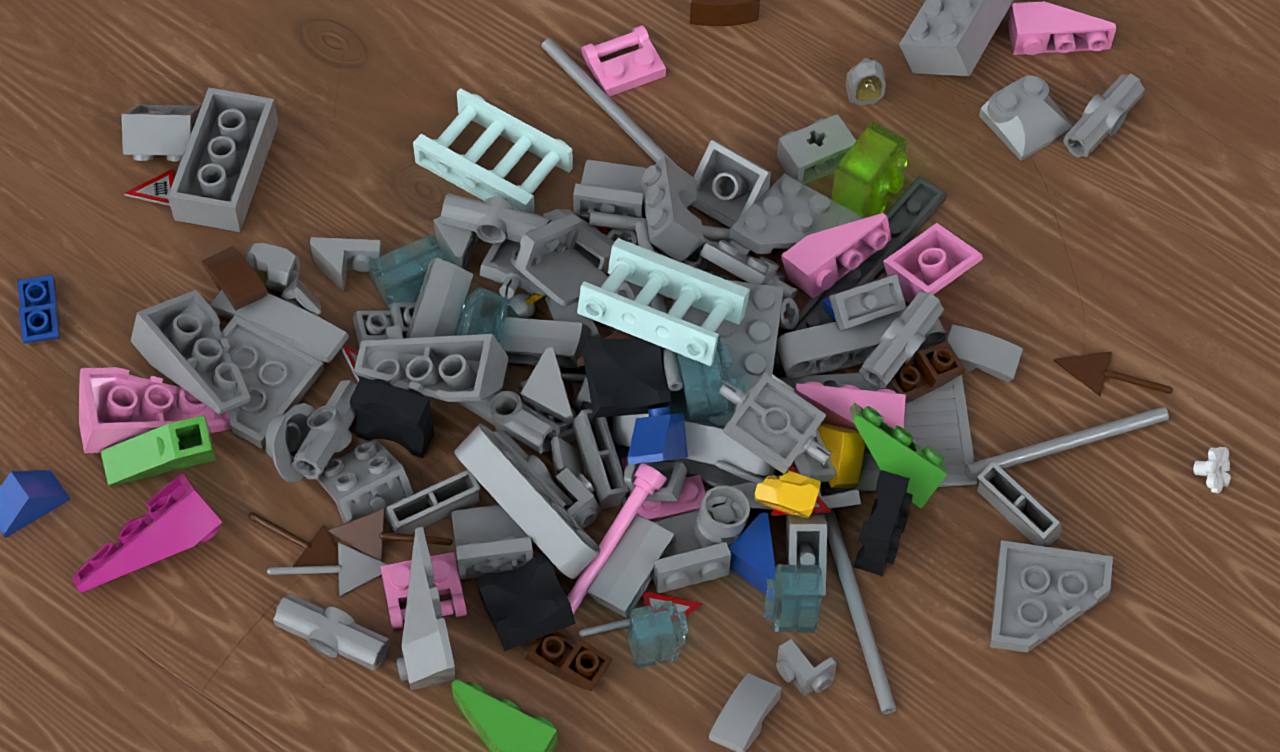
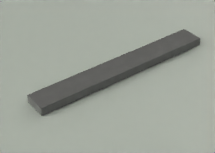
(904, 220)

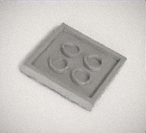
(755, 338)

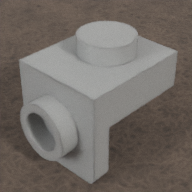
(671, 489)
(580, 491)
(796, 668)

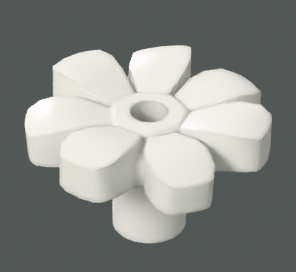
(1215, 469)

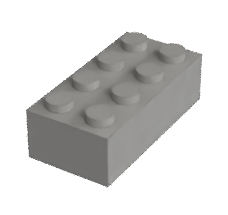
(951, 35)
(223, 159)

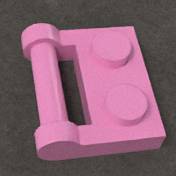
(628, 69)
(446, 578)

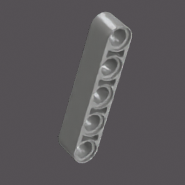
(830, 349)
(704, 444)
(527, 501)

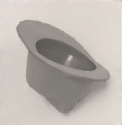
(285, 437)

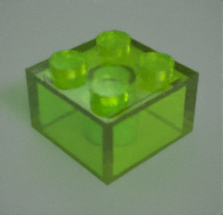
(870, 171)

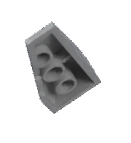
(188, 347)
(437, 366)
(425, 639)

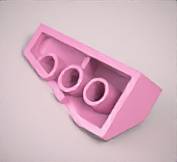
(125, 406)

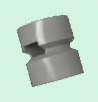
(721, 516)

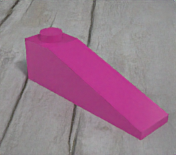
(174, 522)

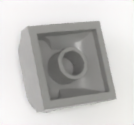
(1025, 116)

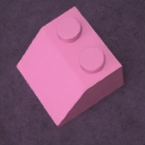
(931, 262)

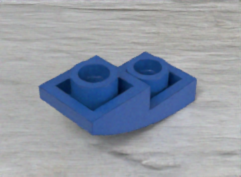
(38, 309)

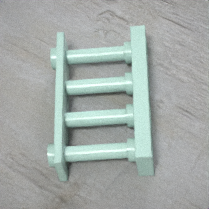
(491, 183)
(671, 279)

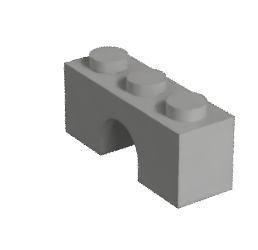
(666, 197)

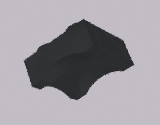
(624, 376)
(392, 415)
(887, 521)
(525, 602)

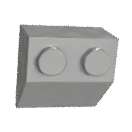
(157, 130)

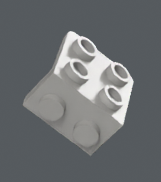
(552, 262)
(687, 560)

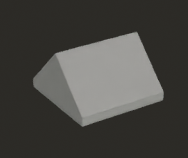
(728, 184)

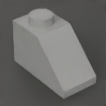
(807, 542)

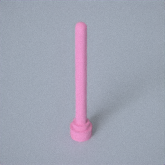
(646, 483)

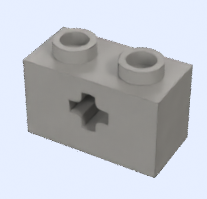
(815, 149)

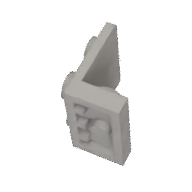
(610, 190)
(365, 481)
(489, 542)

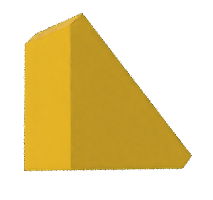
(846, 455)

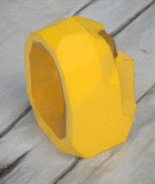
(789, 493)

